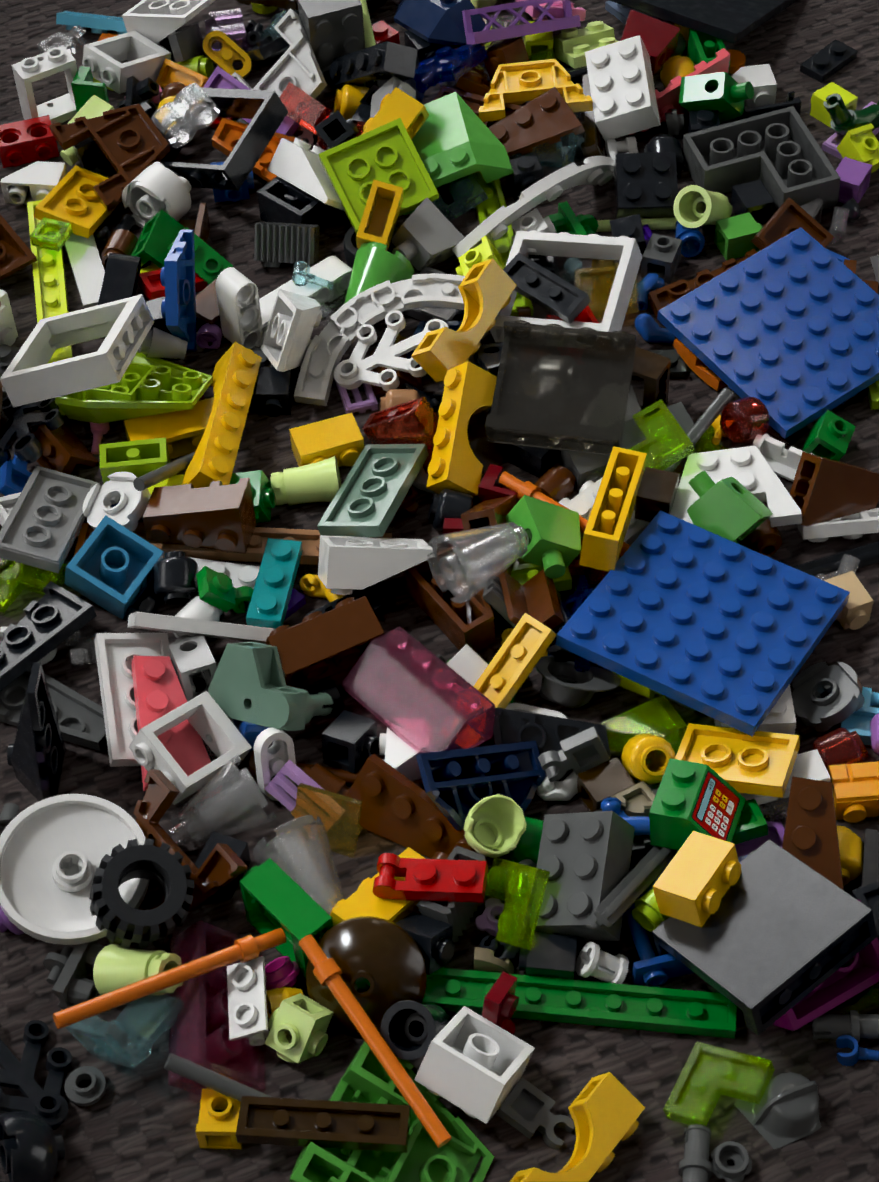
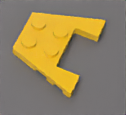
(525, 82)

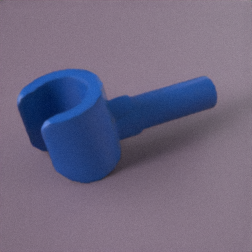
(858, 1053)

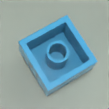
(112, 567)

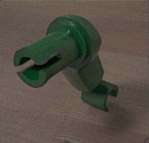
(847, 119)

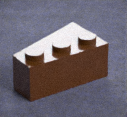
(202, 517)
(462, 623)

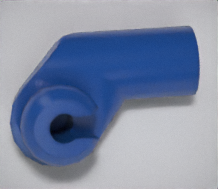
(647, 284)
(650, 330)

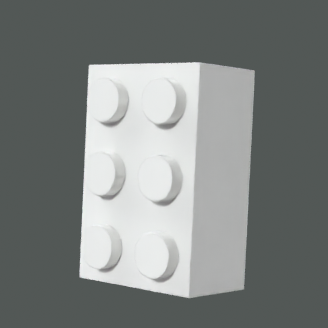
(622, 88)

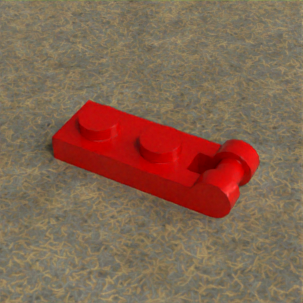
(430, 879)

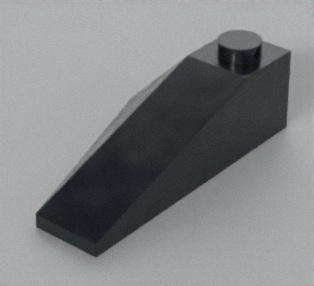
(38, 741)

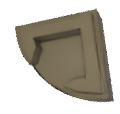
(636, 799)
(485, 961)

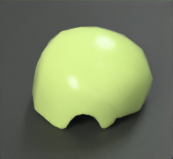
(494, 826)

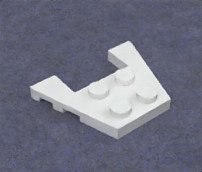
(295, 65)
(747, 467)

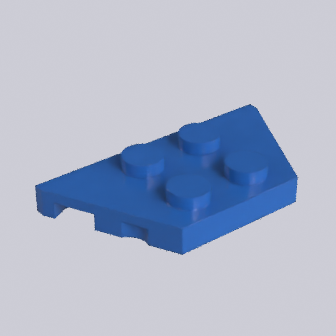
(180, 292)

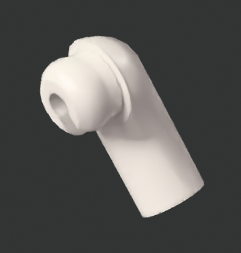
(558, 790)

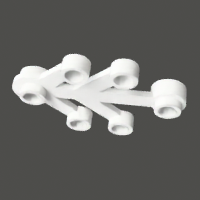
(356, 369)

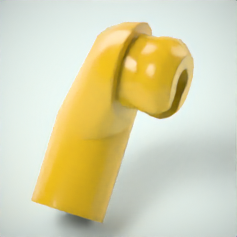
(313, 587)

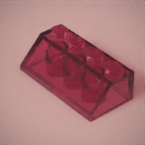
(419, 695)
(203, 1022)

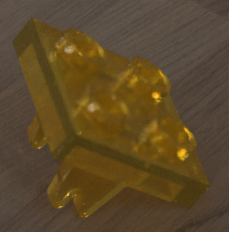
(598, 282)

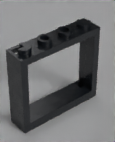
(266, 114)

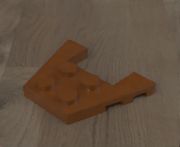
(126, 140)
(216, 871)

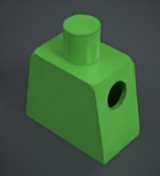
(726, 507)
(551, 534)

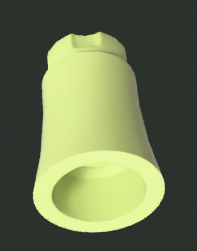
(700, 207)
(307, 483)
(122, 966)

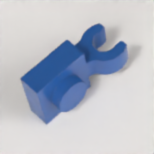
(13, 476)

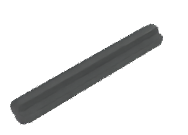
(633, 885)

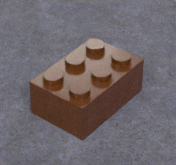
(325, 642)

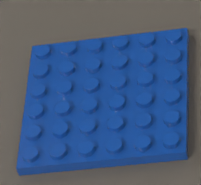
(784, 330)
(704, 621)

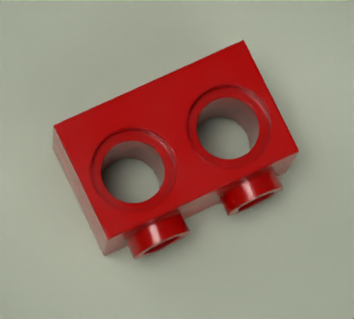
(27, 141)

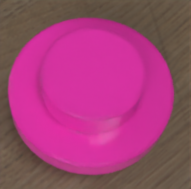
(281, 973)

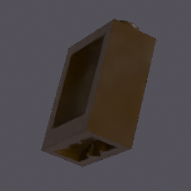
(656, 375)

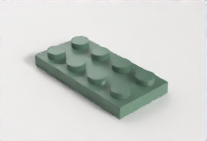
(373, 490)

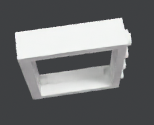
(579, 246)
(121, 322)

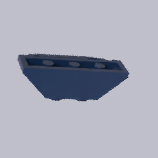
(437, 20)
(465, 776)

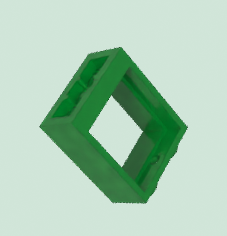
(278, 901)

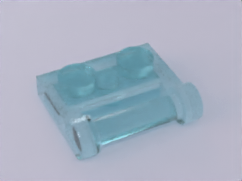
(466, 194)

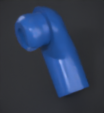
(640, 823)

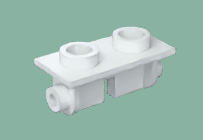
(781, 460)
(247, 1001)

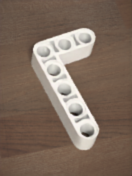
(247, 317)

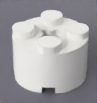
(157, 190)

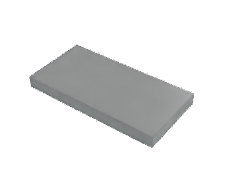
(45, 519)

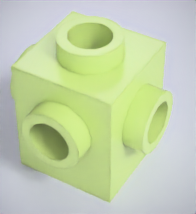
(298, 1029)

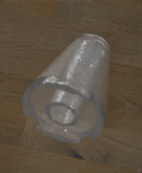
(475, 557)
(225, 805)
(306, 857)

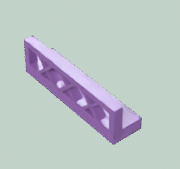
(513, 30)

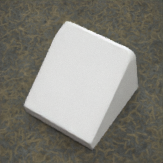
(468, 664)

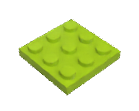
(377, 155)

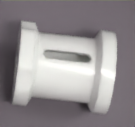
(601, 964)

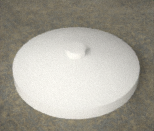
(52, 861)

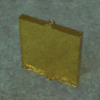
(338, 812)

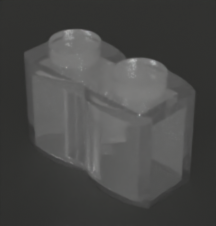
(185, 115)

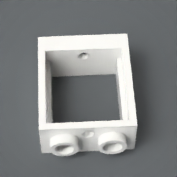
(105, 57)
(32, 70)
(213, 728)

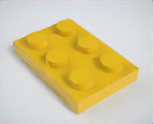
(75, 202)
(745, 762)

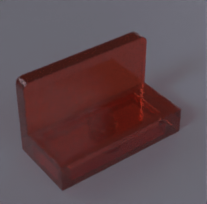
(303, 107)

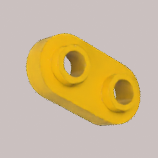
(228, 54)

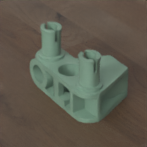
(254, 690)

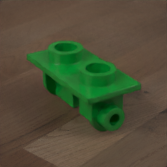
(207, 261)

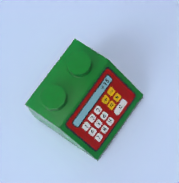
(693, 800)

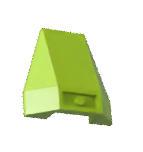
(145, 389)

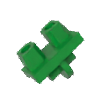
(568, 222)

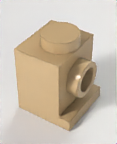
(859, 605)

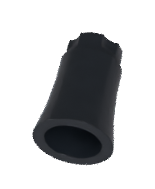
(404, 1027)

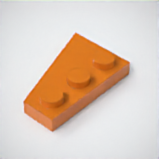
(229, 133)

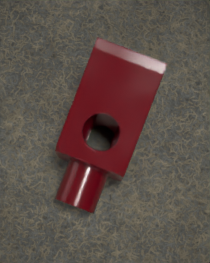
(658, 37)

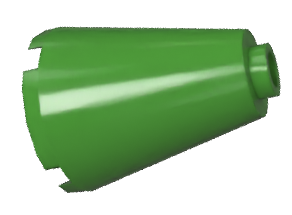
(375, 266)

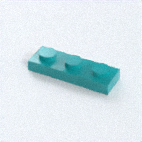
(274, 583)

